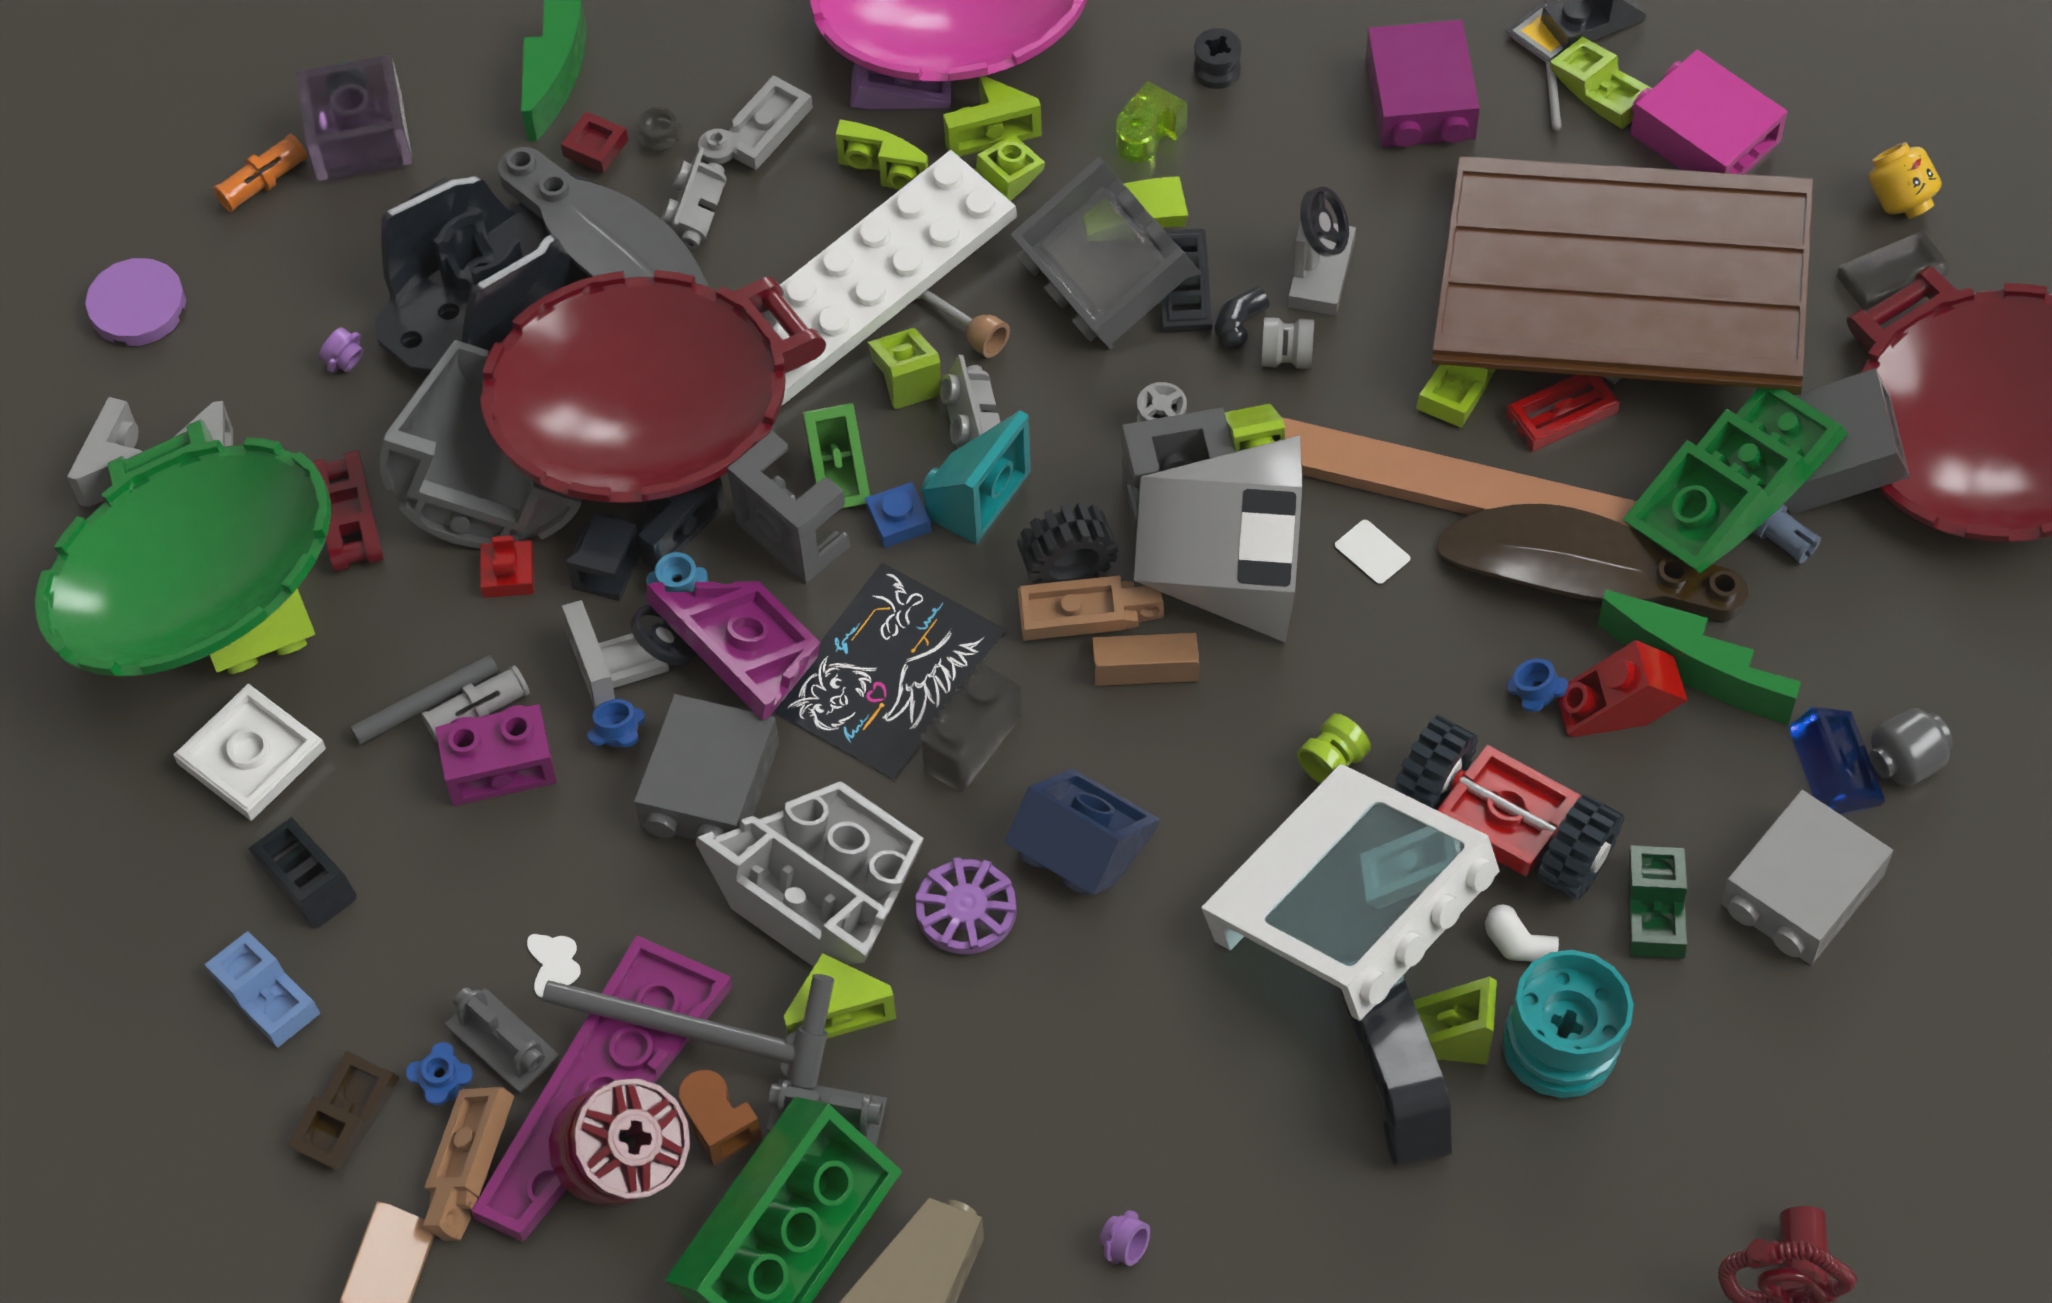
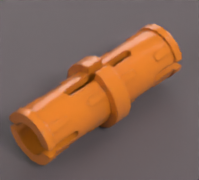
(234, 189)

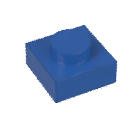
(898, 514)

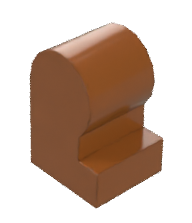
(712, 1118)

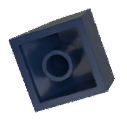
(1079, 831)

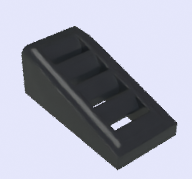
(1195, 246)
(320, 897)

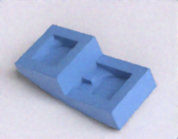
(262, 989)

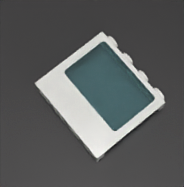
(1354, 886)

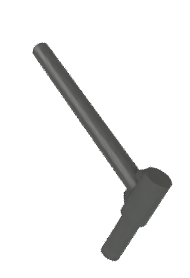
(799, 1053)

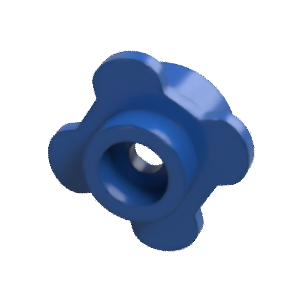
(1536, 684)
(616, 724)
(446, 1087)

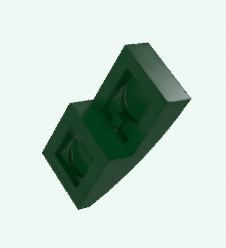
(1657, 902)

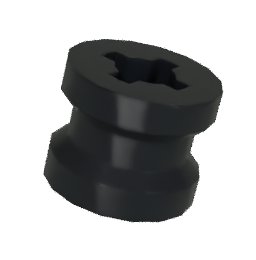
(1225, 67)

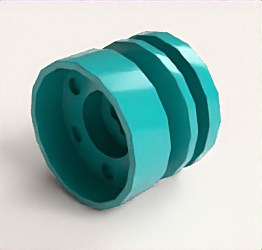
(1574, 998)

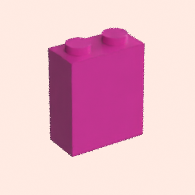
(1707, 118)

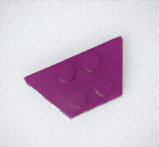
(742, 637)

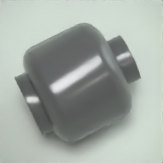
(1910, 747)

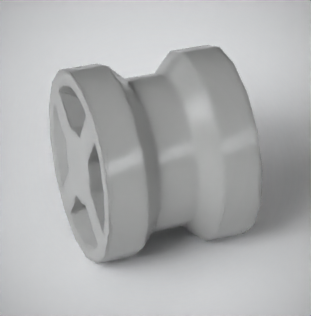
(1160, 399)

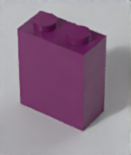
(1422, 83)

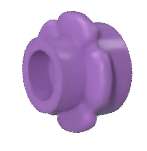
(341, 350)
(1125, 1238)

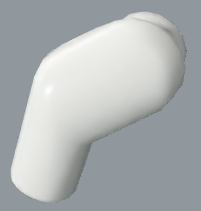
(1514, 939)

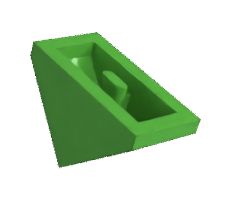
(837, 450)

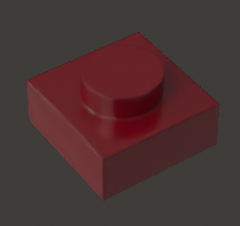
(594, 142)

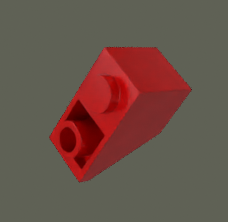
(1622, 691)

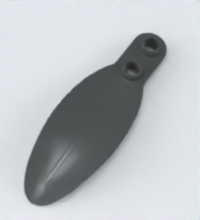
(594, 223)

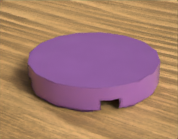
(135, 301)

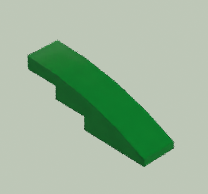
(1702, 661)

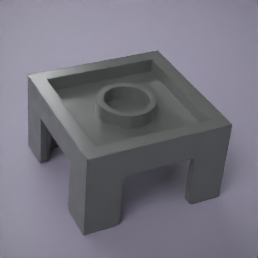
(1168, 444)
(780, 521)

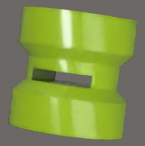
(1338, 743)

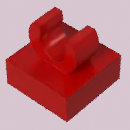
(506, 567)

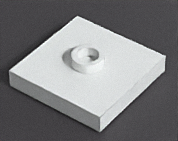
(249, 752)

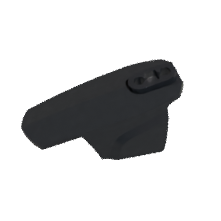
(463, 261)

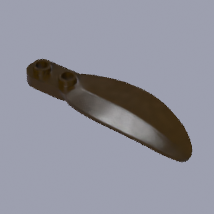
(1583, 556)

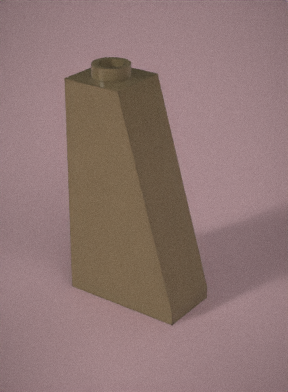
(925, 1259)

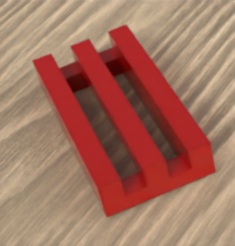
(1567, 415)

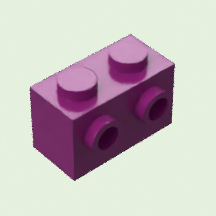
(495, 754)

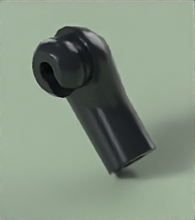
(1235, 312)

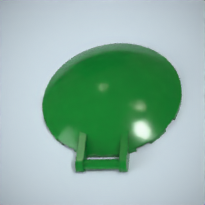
(182, 554)

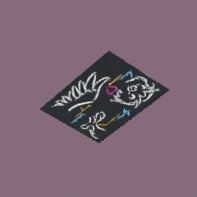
(888, 669)

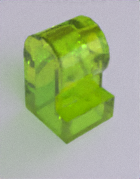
(1147, 120)

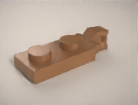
(1086, 607)
(464, 1159)

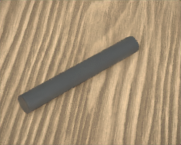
(423, 699)

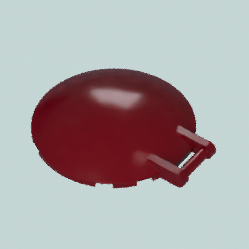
(640, 383)
(1969, 404)

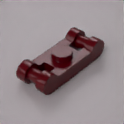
(350, 512)

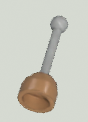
(984, 333)

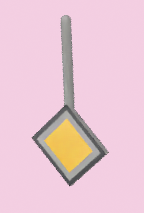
(1539, 40)

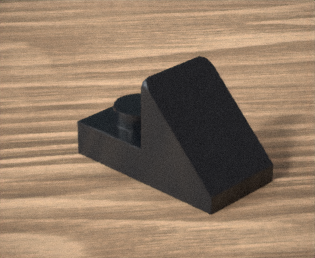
(1589, 18)
(679, 520)

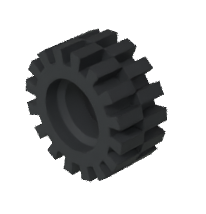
(1068, 545)

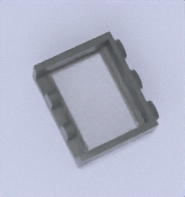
(1102, 253)

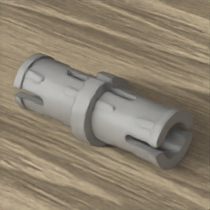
(508, 688)

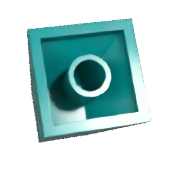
(979, 479)

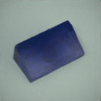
(1836, 760)

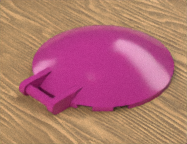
(943, 36)

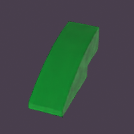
(552, 64)

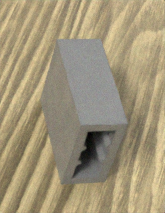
(1806, 877)

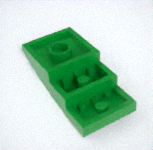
(1734, 477)

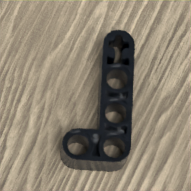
(1406, 1078)

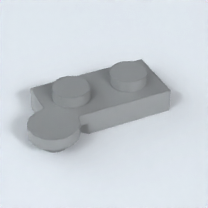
(758, 126)

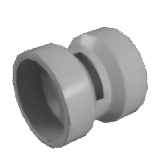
(1299, 343)

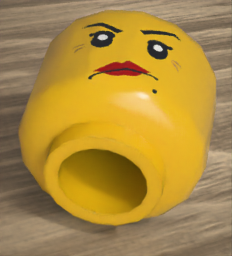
(1904, 180)

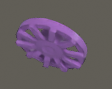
(966, 906)

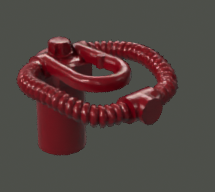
(1803, 1259)

